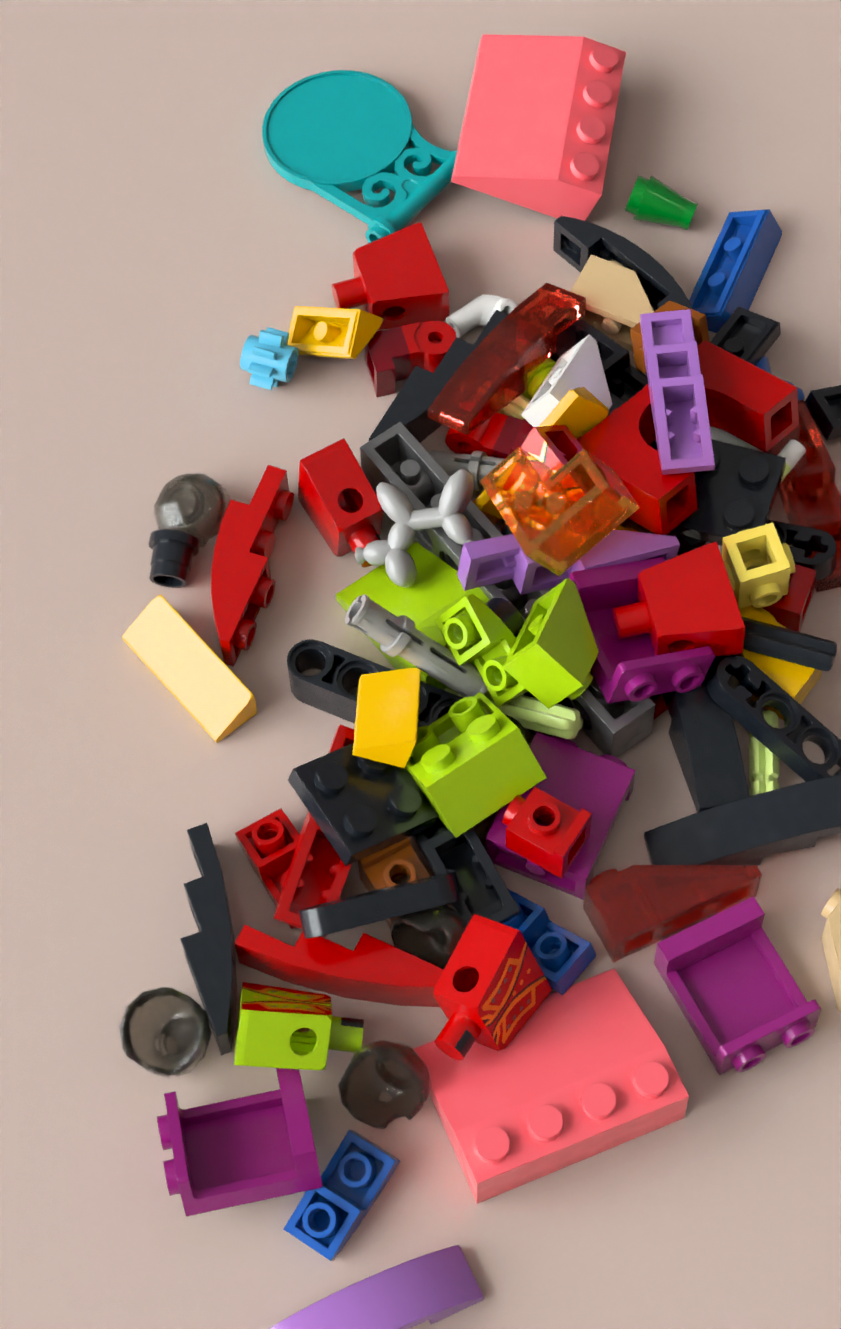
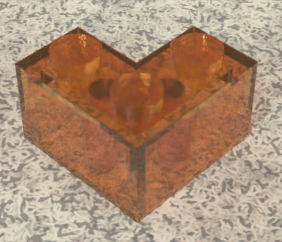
(562, 512)

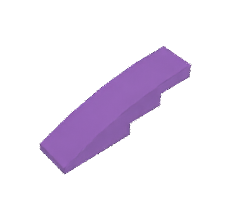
(676, 392)
(503, 559)

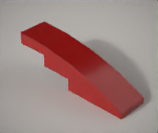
(315, 869)
(368, 973)

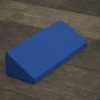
(736, 265)

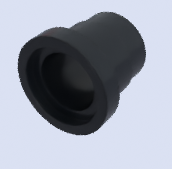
(172, 557)

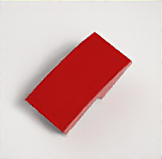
(270, 849)

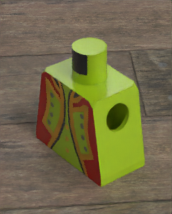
(270, 1025)

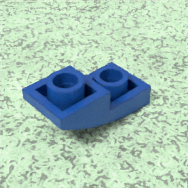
(556, 950)
(350, 1188)

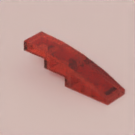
(500, 363)
(811, 491)

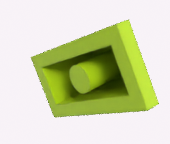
(554, 647)

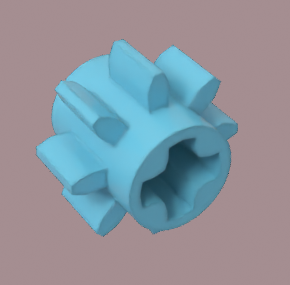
(269, 358)

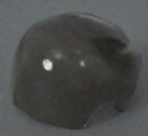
(192, 506)
(429, 934)
(165, 1032)
(384, 1083)

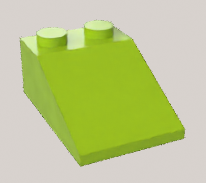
(430, 596)

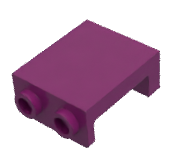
(628, 665)
(580, 781)
(735, 988)
(240, 1148)

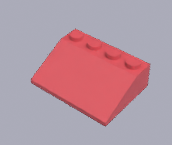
(540, 121)
(561, 1091)

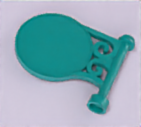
(350, 135)

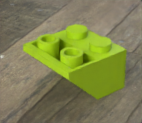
(472, 763)

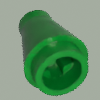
(659, 204)

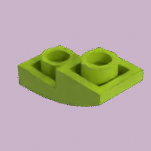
(481, 637)

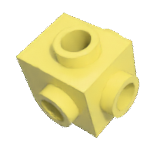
(757, 566)

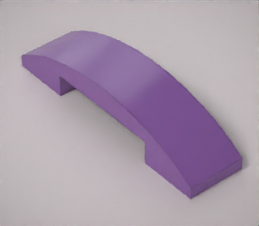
(397, 1297)

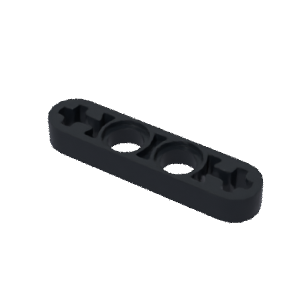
(798, 724)

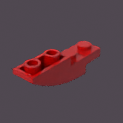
(241, 564)

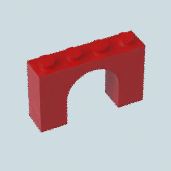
(738, 400)

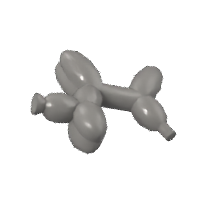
(395, 503)

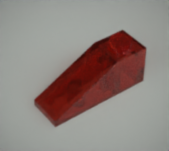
(657, 901)

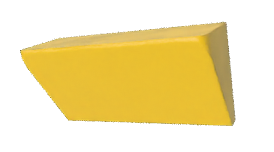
(331, 331)
(387, 716)

